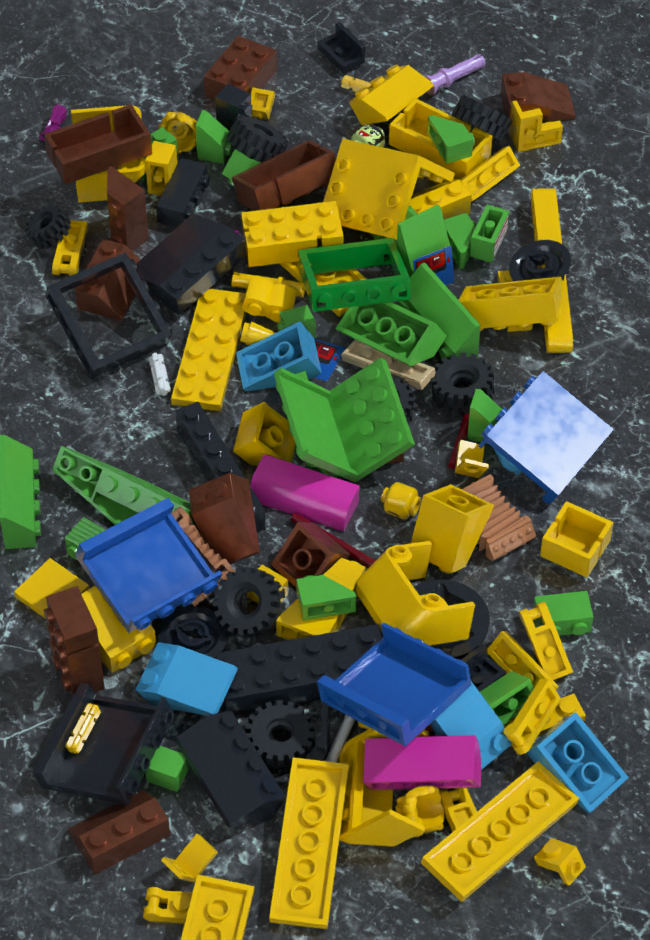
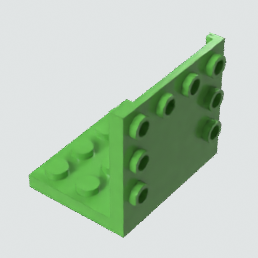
(350, 426)

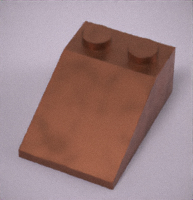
(535, 93)
(226, 517)

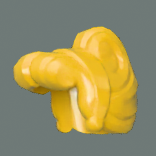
(185, 131)
(424, 807)

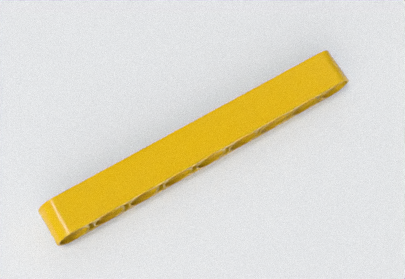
(547, 227)

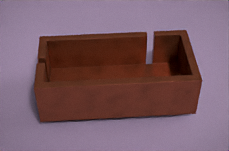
(92, 147)
(285, 176)
(74, 641)

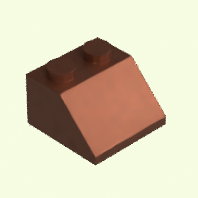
(307, 553)

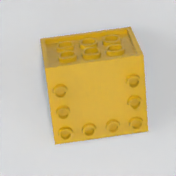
(377, 185)

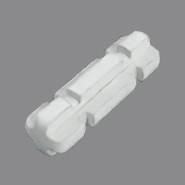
(159, 374)

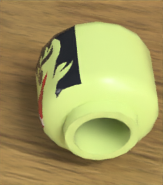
(370, 135)

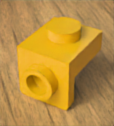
(262, 103)
(562, 859)

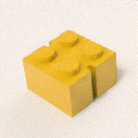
(576, 539)

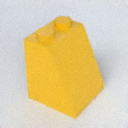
(452, 524)
(115, 643)

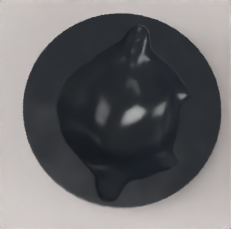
(458, 593)

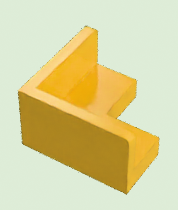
(529, 131)

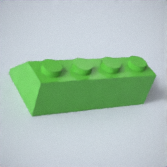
(438, 304)
(393, 331)
(18, 494)

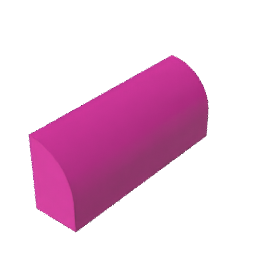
(306, 492)
(423, 762)

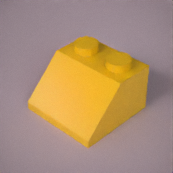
(263, 433)

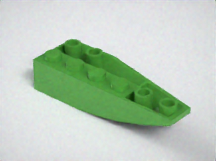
(111, 489)

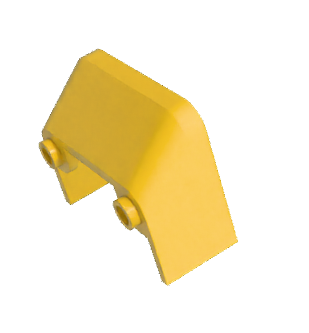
(95, 186)
(393, 599)
(369, 812)

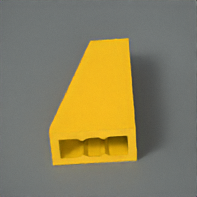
(290, 622)

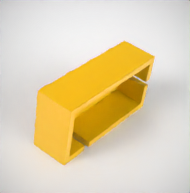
(410, 135)
(279, 233)

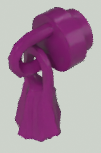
(57, 117)

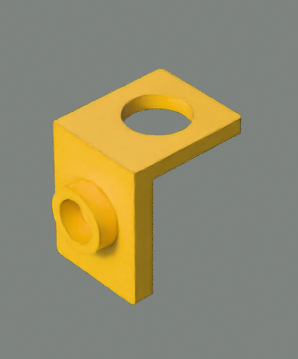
(470, 459)
(192, 859)

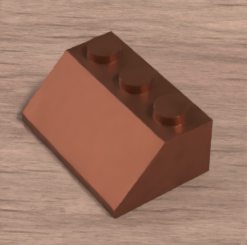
(126, 210)
(110, 293)
(120, 831)

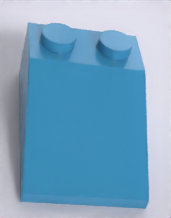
(287, 349)
(186, 680)
(473, 716)
(578, 761)

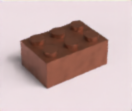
(241, 65)

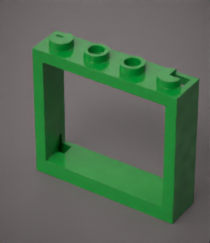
(352, 257)

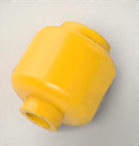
(401, 500)

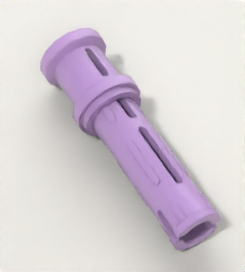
(445, 77)

